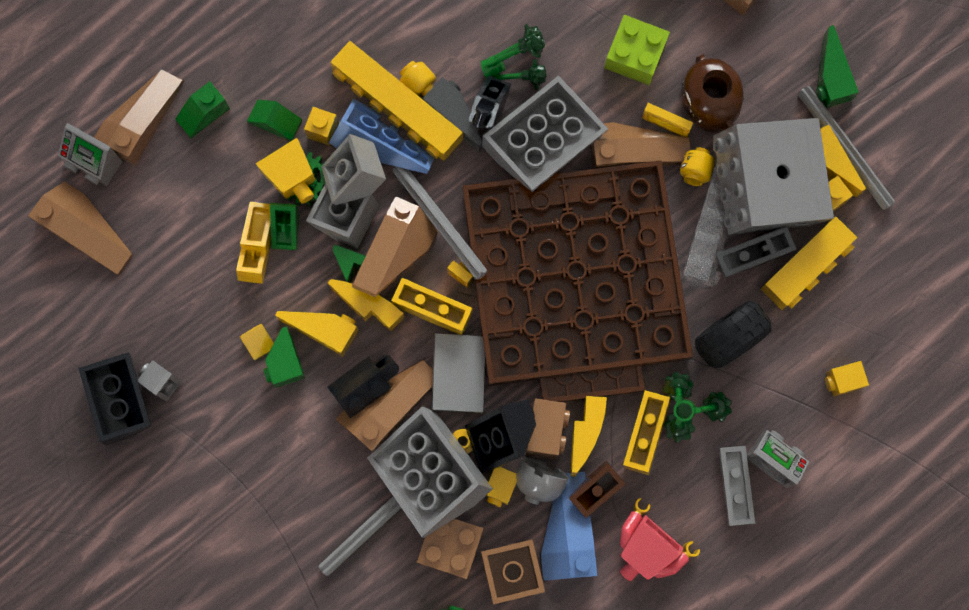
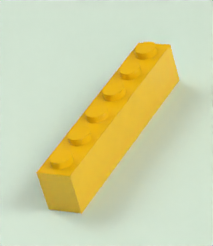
(397, 101)

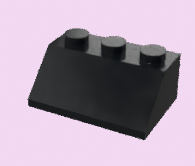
(115, 398)
(501, 435)

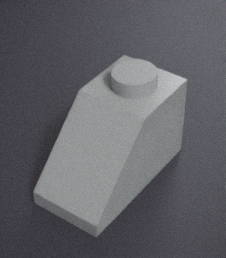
(158, 380)

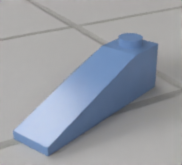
(391, 147)

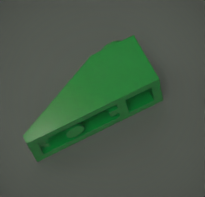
(835, 78)

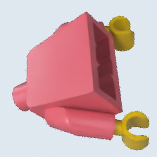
(650, 548)

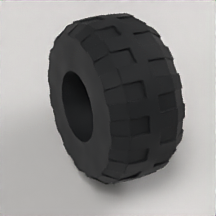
(733, 335)

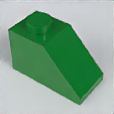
(201, 109)
(283, 361)

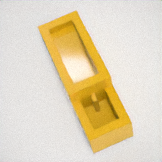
(255, 244)
(367, 305)
(586, 432)

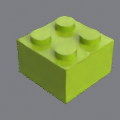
(636, 49)

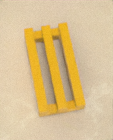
(667, 120)

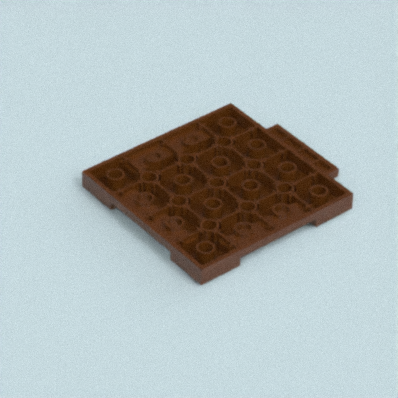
(578, 280)

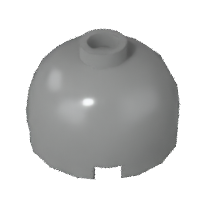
(540, 481)

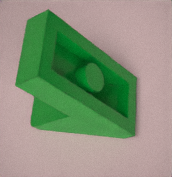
(348, 261)

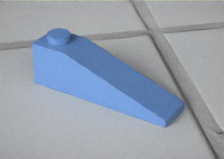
(568, 539)

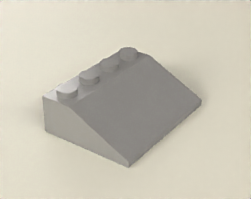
(543, 134)
(429, 472)

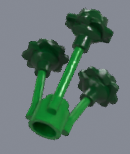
(530, 42)
(680, 424)

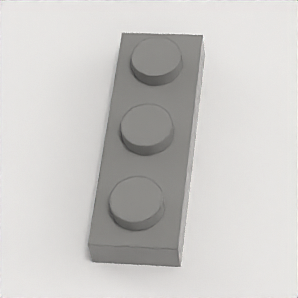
(736, 486)

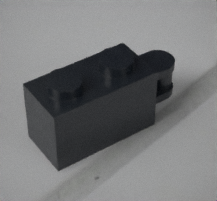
(489, 102)
(363, 384)

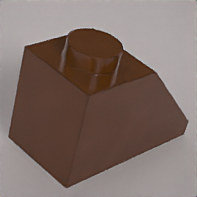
(596, 489)

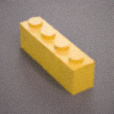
(809, 263)

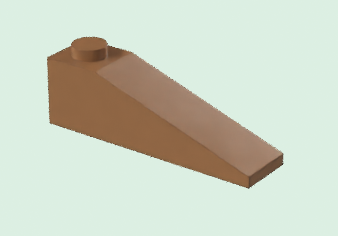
(137, 119)
(634, 145)
(76, 221)
(398, 243)
(388, 411)

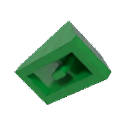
(274, 119)
(284, 226)

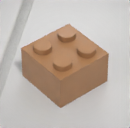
(547, 435)
(451, 548)
(512, 571)

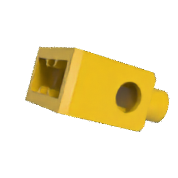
(289, 171)

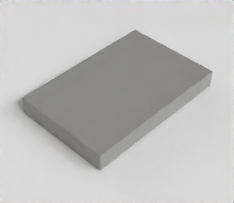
(458, 373)

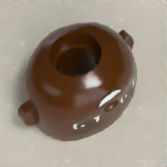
(709, 112)

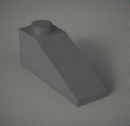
(449, 102)
(756, 252)

